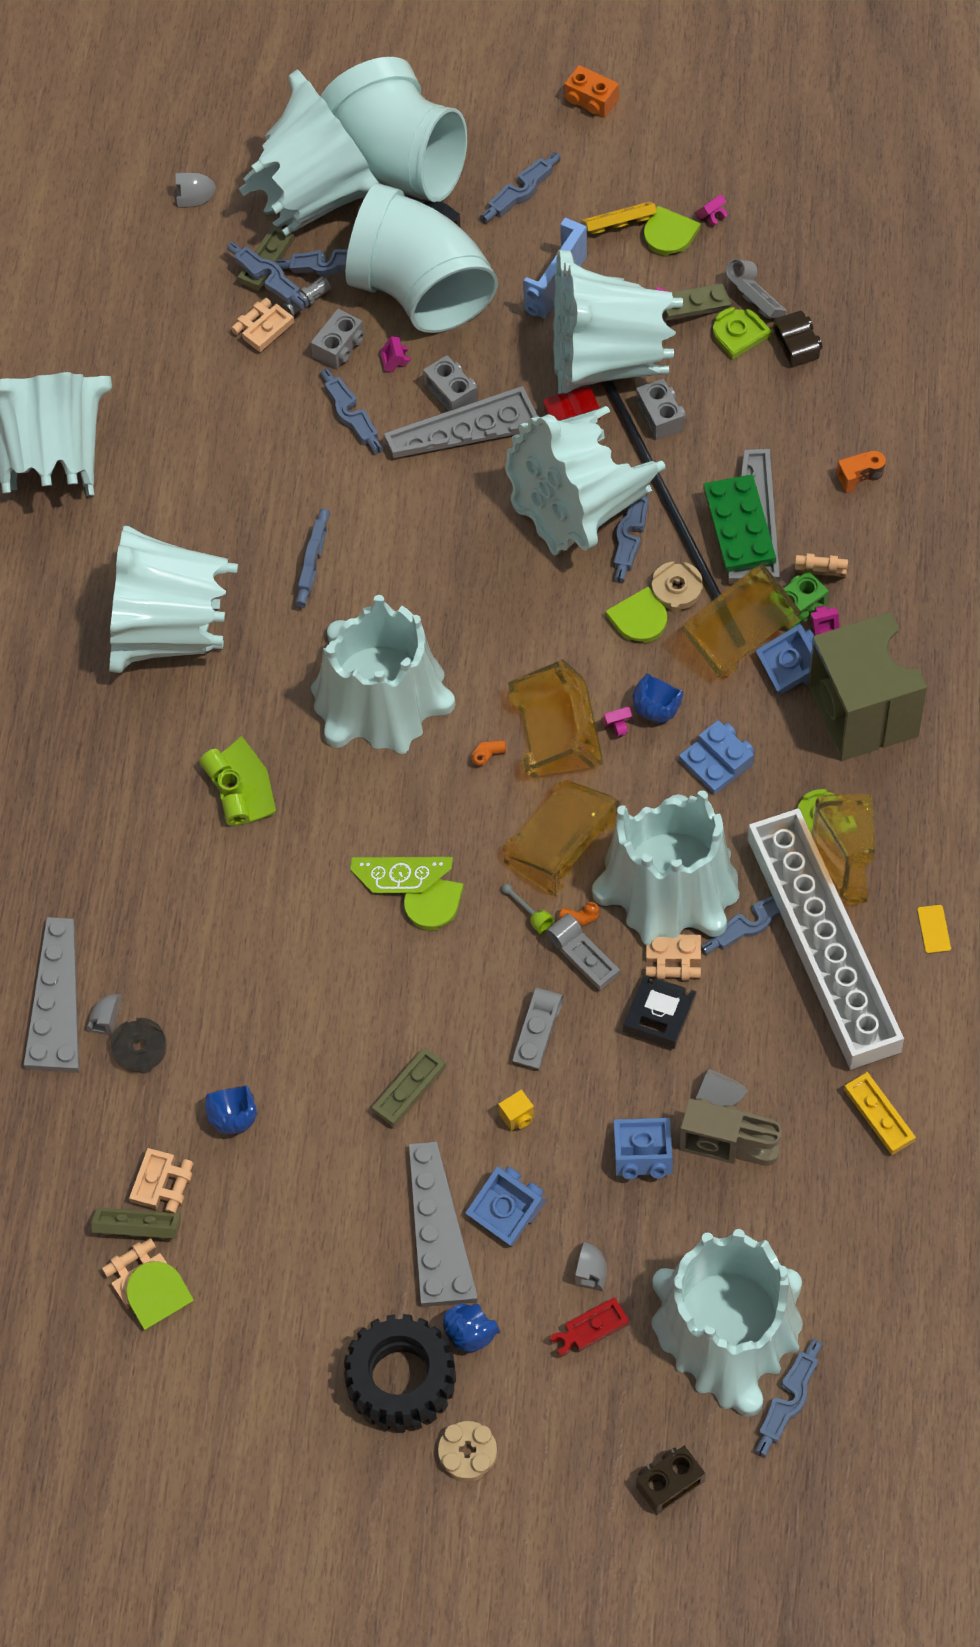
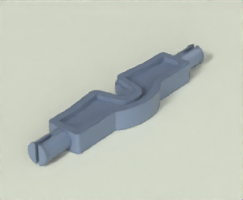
(512, 195)
(315, 262)
(259, 267)
(356, 420)
(628, 544)
(313, 552)
(741, 927)
(783, 1411)

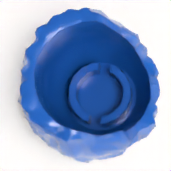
(656, 699)
(231, 1110)
(469, 1327)

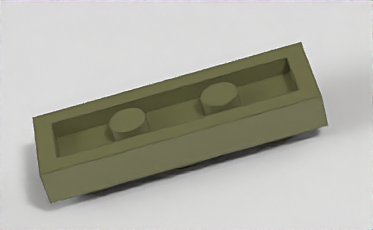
(272, 248)
(699, 301)
(409, 1087)
(136, 1223)

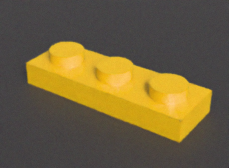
(619, 217)
(879, 1113)

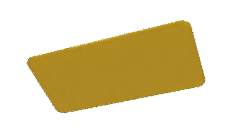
(934, 928)

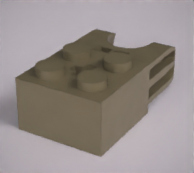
(729, 1133)

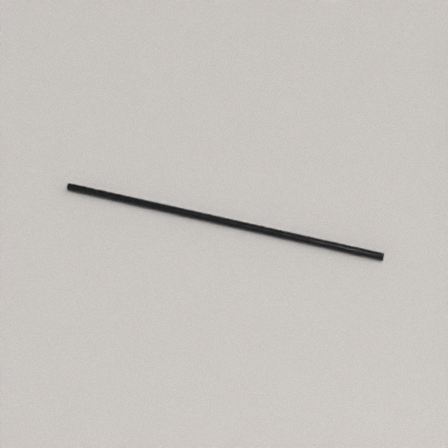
(662, 490)

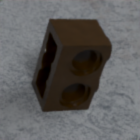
(675, 1484)

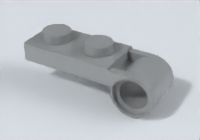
(752, 291)
(582, 952)
(537, 1028)

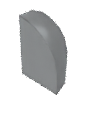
(193, 189)
(104, 1015)
(721, 1089)
(591, 1268)

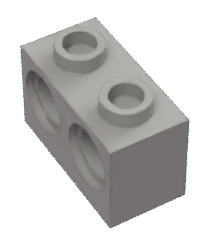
(342, 334)
(447, 387)
(658, 402)

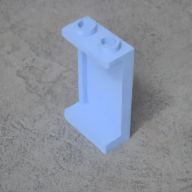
(540, 294)

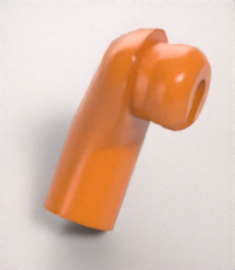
(486, 750)
(584, 916)

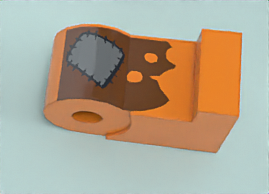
(860, 468)

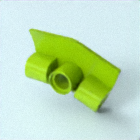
(252, 795)

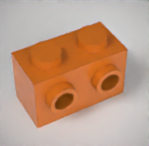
(591, 91)

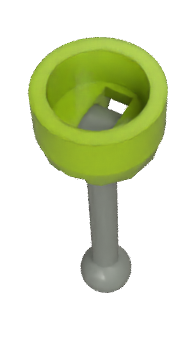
(540, 919)

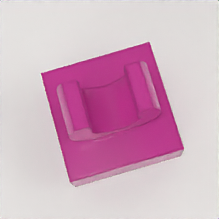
(712, 208)
(393, 354)
(824, 620)
(617, 720)

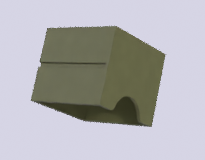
(861, 690)

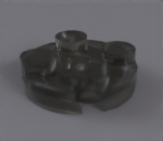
(135, 1031)

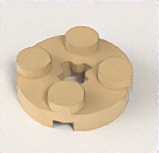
(673, 598)
(463, 1434)

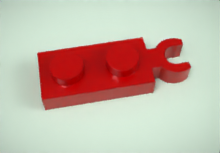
(591, 1327)

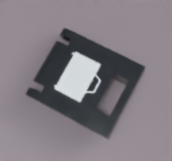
(661, 1004)

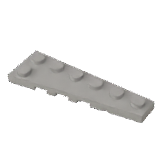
(472, 423)
(759, 464)
(54, 1017)
(441, 1254)

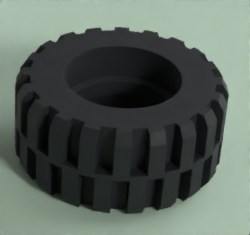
(394, 1337)

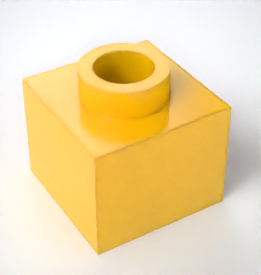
(516, 1111)

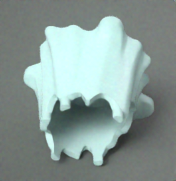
(307, 162)
(606, 327)
(49, 422)
(570, 479)
(163, 600)
(379, 679)
(670, 869)
(728, 1317)

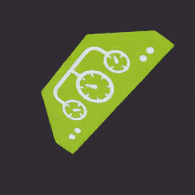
(400, 873)

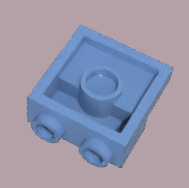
(788, 658)
(718, 757)
(643, 1147)
(507, 1204)

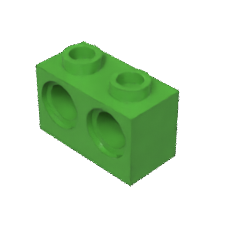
(806, 602)

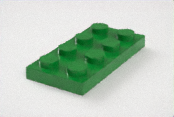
(739, 523)

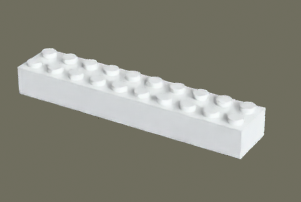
(825, 939)

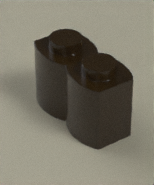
(797, 338)

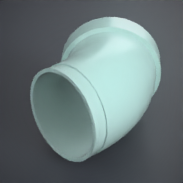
(398, 130)
(418, 261)

